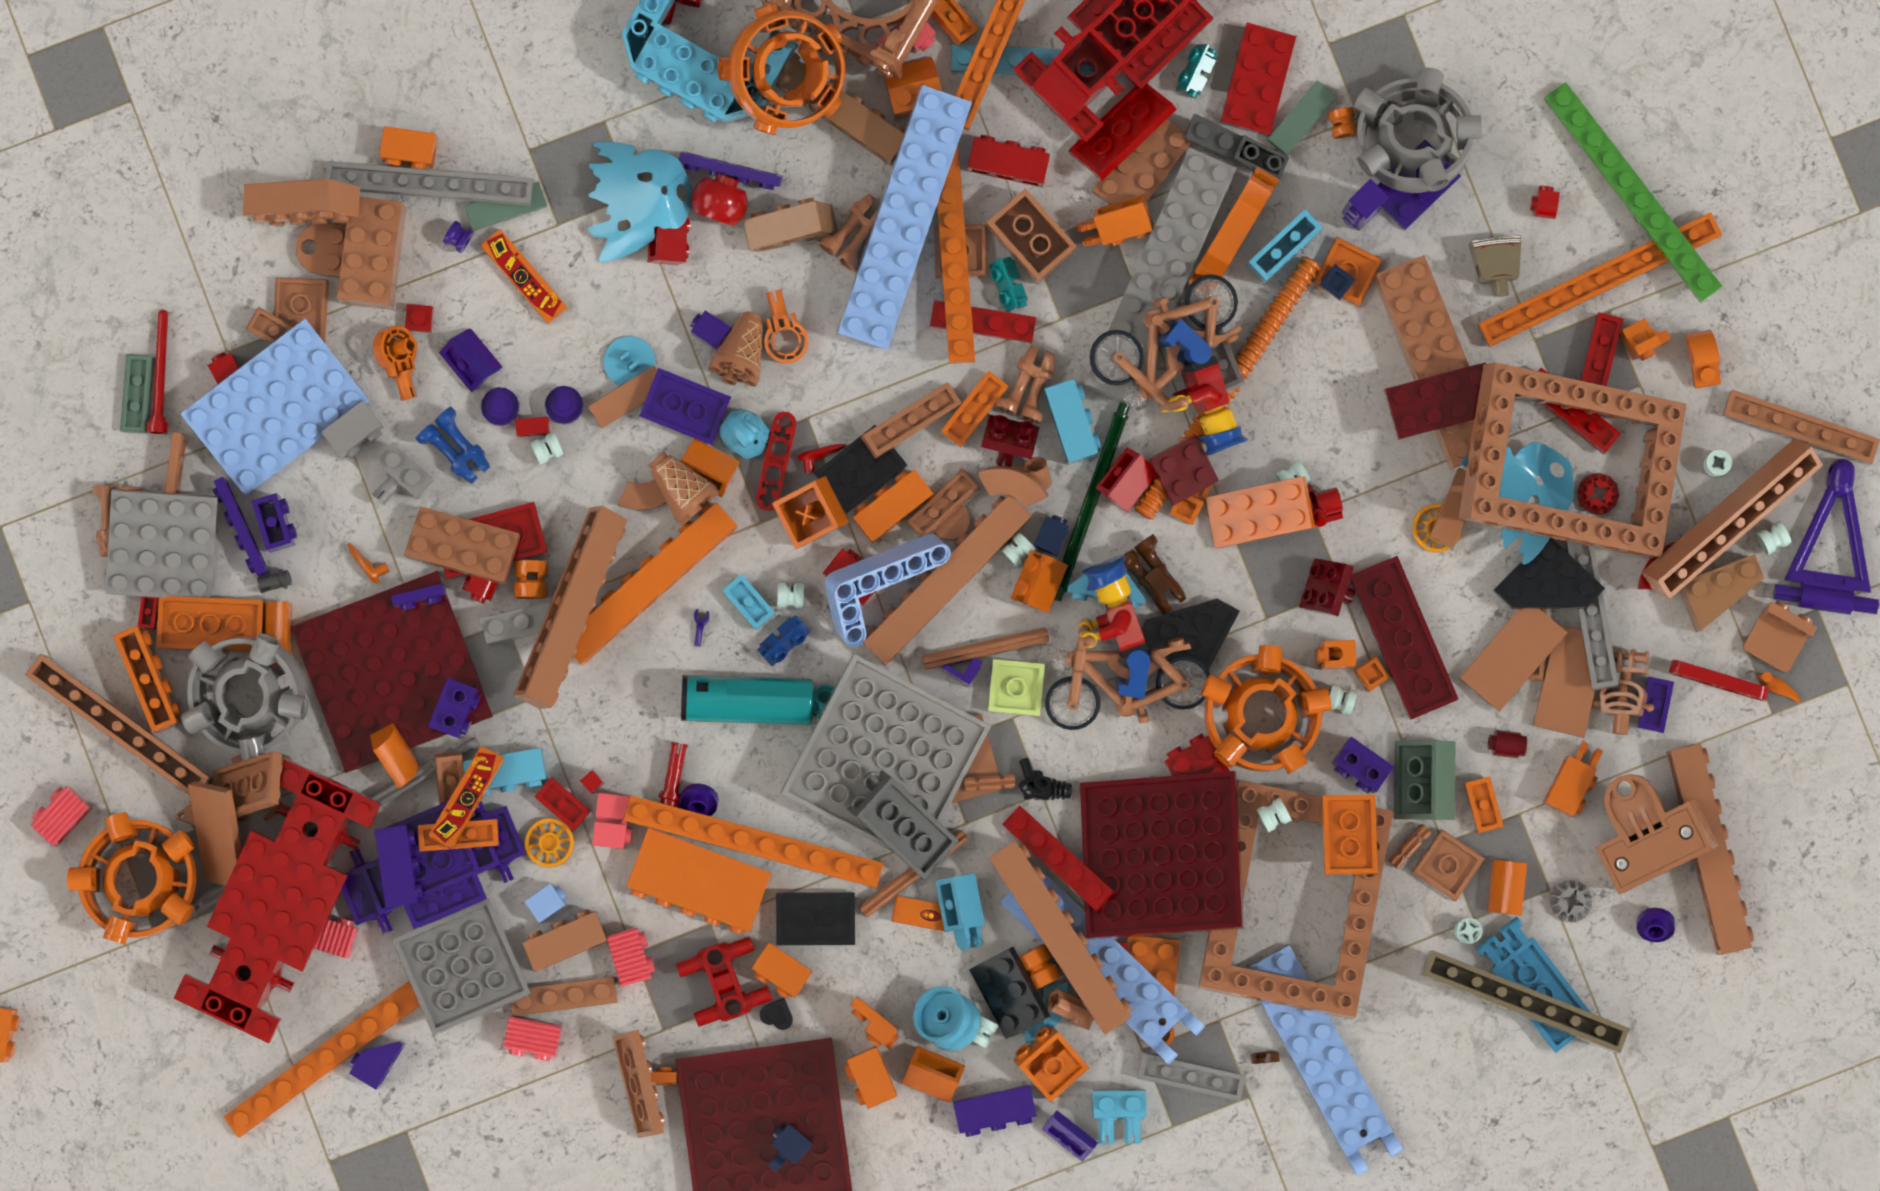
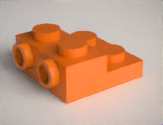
(879, 1029)
(1050, 1062)

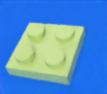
(1016, 687)

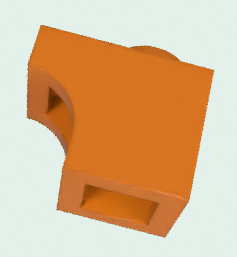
(1642, 339)

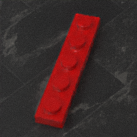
(1058, 858)

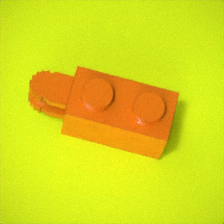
(1118, 222)
(1573, 782)

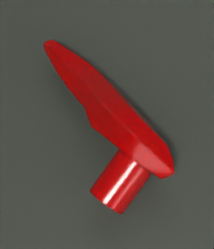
(809, 456)

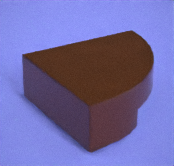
(1265, 1057)

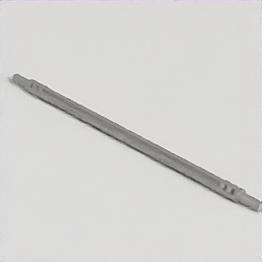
(383, 796)

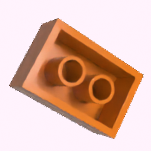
(871, 1077)

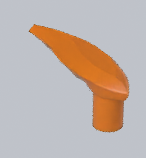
(371, 572)
(1778, 686)

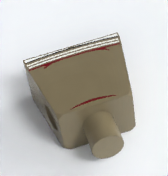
(1497, 261)

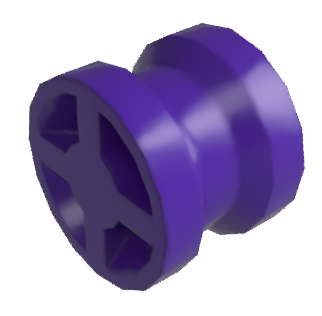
(458, 237)

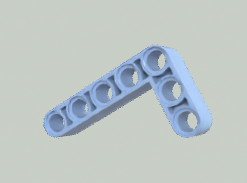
(877, 578)

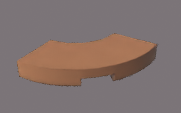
(1013, 483)
(641, 496)

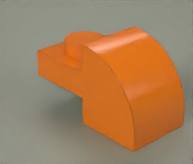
(1704, 358)

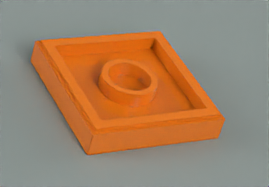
(1356, 263)

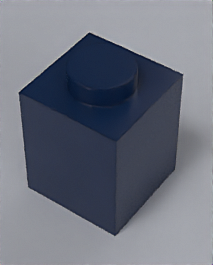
(1052, 535)

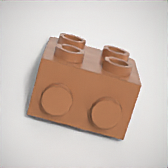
(1778, 636)

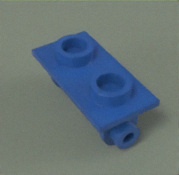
(793, 634)

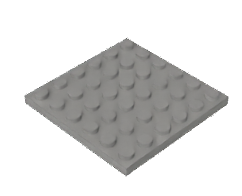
(889, 726)

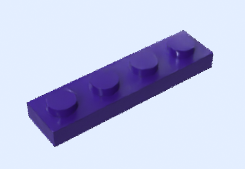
(741, 173)
(244, 538)

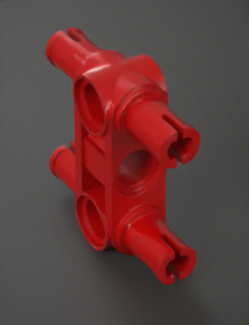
(724, 981)

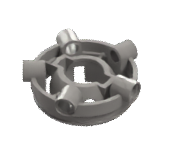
(1392, 156)
(277, 702)

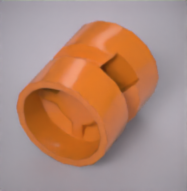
(530, 588)
(1039, 967)

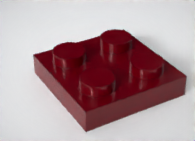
(1183, 469)

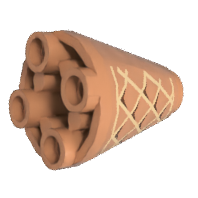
(740, 352)
(681, 487)

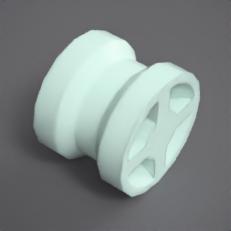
(1713, 466)
(1472, 929)

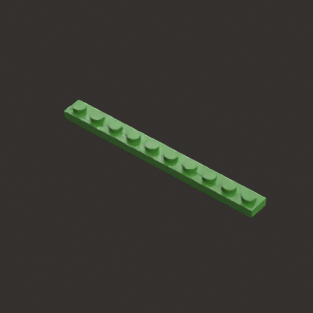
(1633, 192)

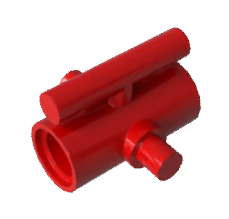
(1325, 505)

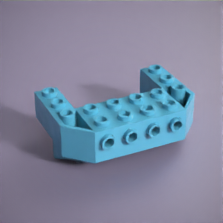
(688, 69)

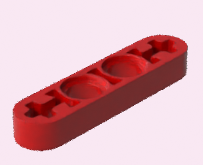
(772, 460)
(1719, 680)

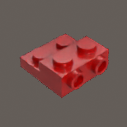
(1195, 759)

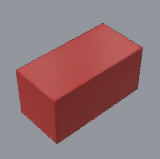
(532, 426)
(148, 612)
(592, 782)

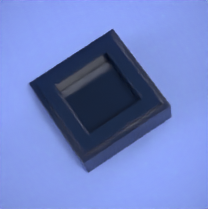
(1337, 282)

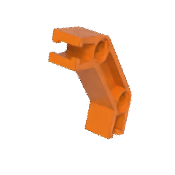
(1237, 225)

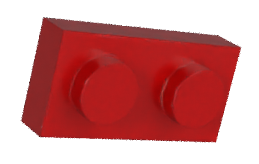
(562, 804)

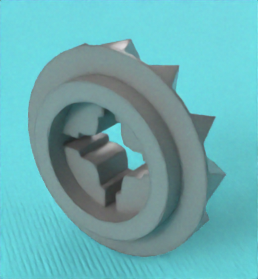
(1560, 907)

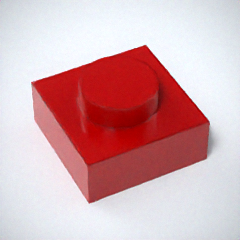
(419, 318)

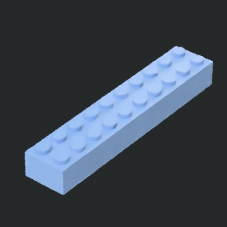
(904, 217)

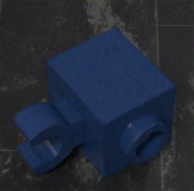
(791, 1145)

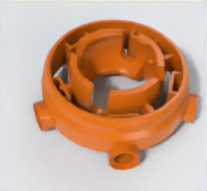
(813, 87)
(1236, 743)
(164, 896)

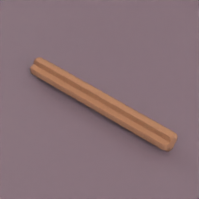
(985, 648)
(900, 883)

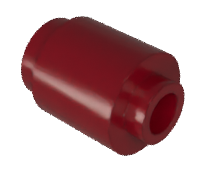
(1507, 744)

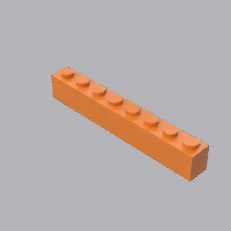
(653, 579)

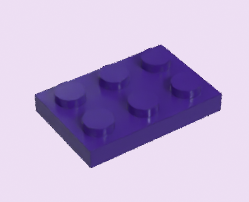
(1407, 206)
(685, 406)

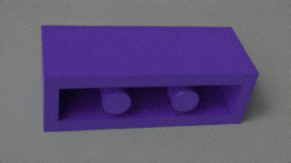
(1364, 205)
(398, 866)
(995, 1110)

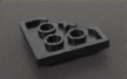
(1549, 582)
(1201, 625)

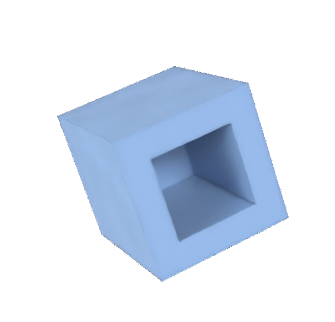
(546, 902)

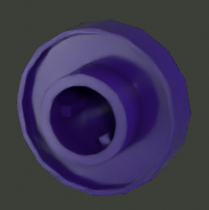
(564, 405)
(500, 406)
(699, 799)
(1655, 925)

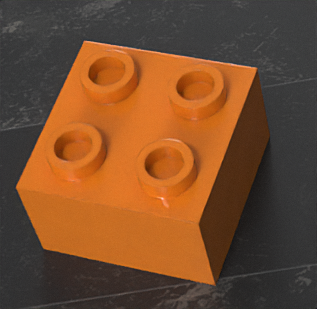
(810, 512)

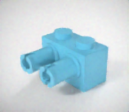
(1112, 1104)

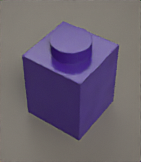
(709, 329)

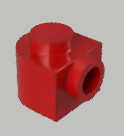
(1545, 203)
(479, 588)

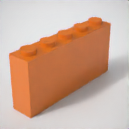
(698, 881)

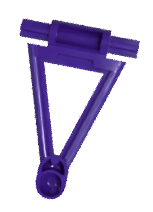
(1827, 590)

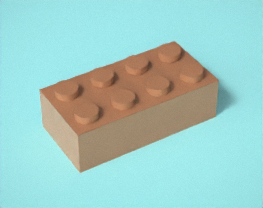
(301, 202)

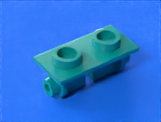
(1200, 59)
(1004, 273)

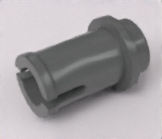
(274, 581)

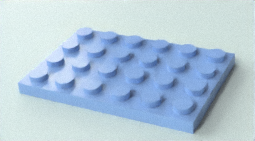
(273, 406)

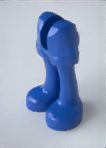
(446, 422)

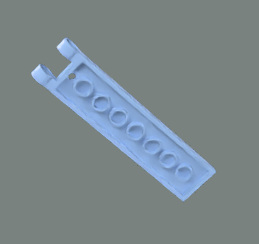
(1134, 983)
(1327, 1068)

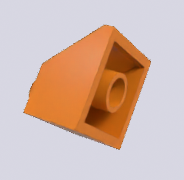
(904, 91)

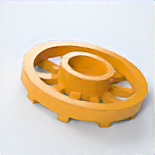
(1429, 525)
(549, 843)

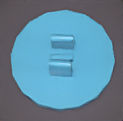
(627, 359)

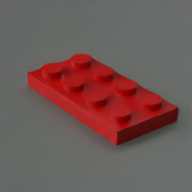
(1258, 79)
(1123, 131)
(518, 519)

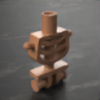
(1622, 714)

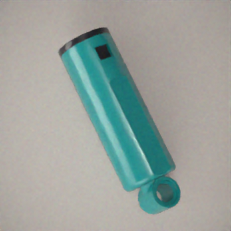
(752, 700)

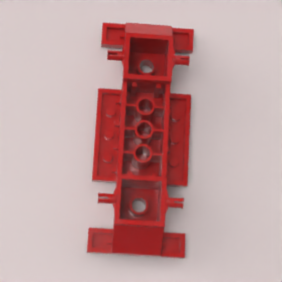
(1113, 40)
(278, 901)

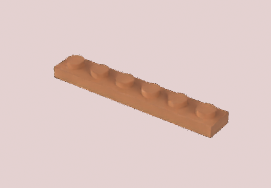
(1801, 426)

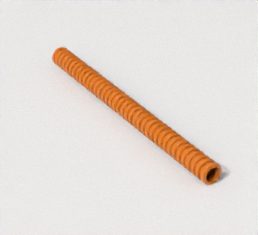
(1246, 359)

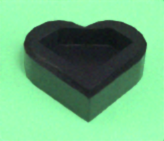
(777, 1014)

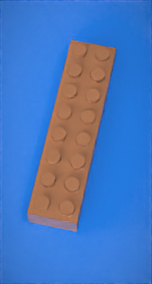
(1425, 338)

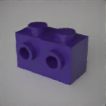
(273, 522)
(454, 708)
(1361, 765)

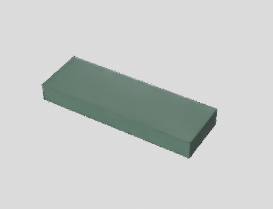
(1302, 118)
(487, 213)
(136, 393)

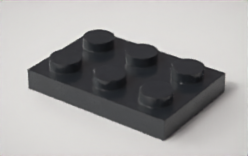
(857, 474)
(815, 918)
(1009, 992)

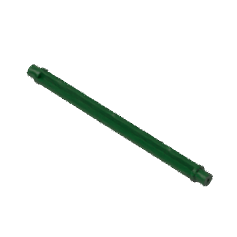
(1092, 496)

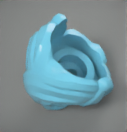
(744, 433)

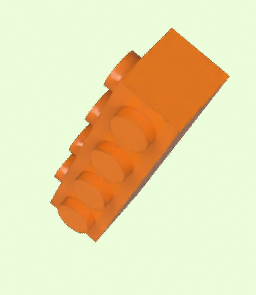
(147, 679)

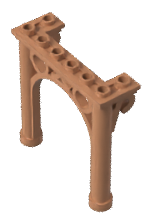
(887, 56)

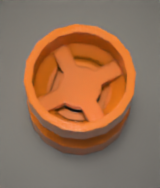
(1343, 122)

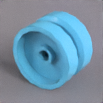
(946, 1018)

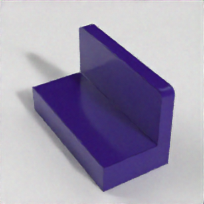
(470, 359)
(968, 675)

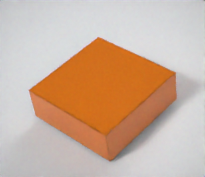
(1372, 674)

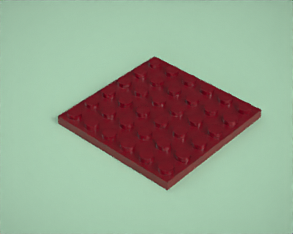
(385, 668)
(1165, 853)
(739, 1101)

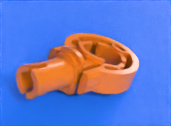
(779, 311)

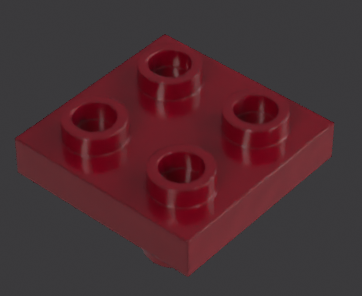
(1009, 438)
(1327, 587)

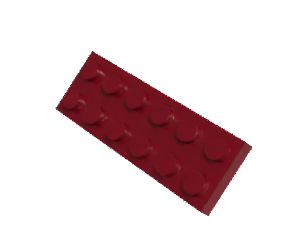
(1403, 637)

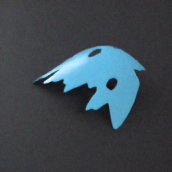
(636, 200)
(1520, 484)

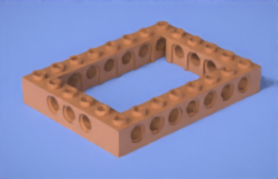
(1488, 447)
(1337, 1000)

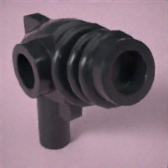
(1040, 787)

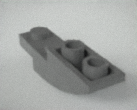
(1234, 147)

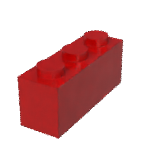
(1008, 161)

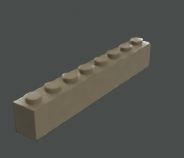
(1524, 1001)

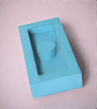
(748, 602)

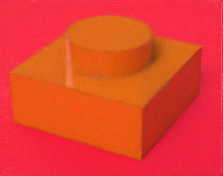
(664, 1076)

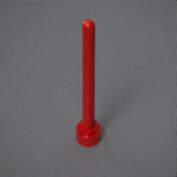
(157, 422)

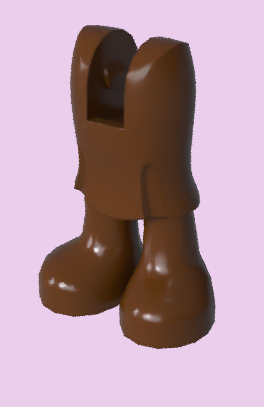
(1158, 578)

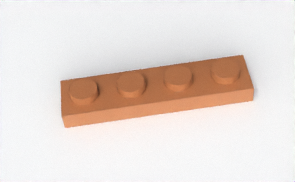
(911, 420)
(567, 996)

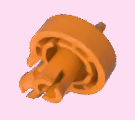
(397, 357)

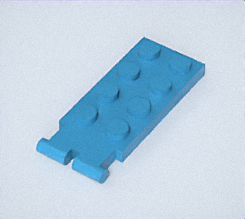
(1529, 966)

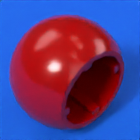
(720, 199)

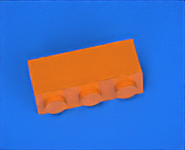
(892, 505)

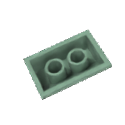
(1424, 780)

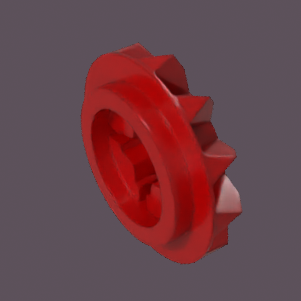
(1586, 490)

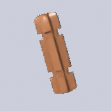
(989, 782)
(1411, 844)

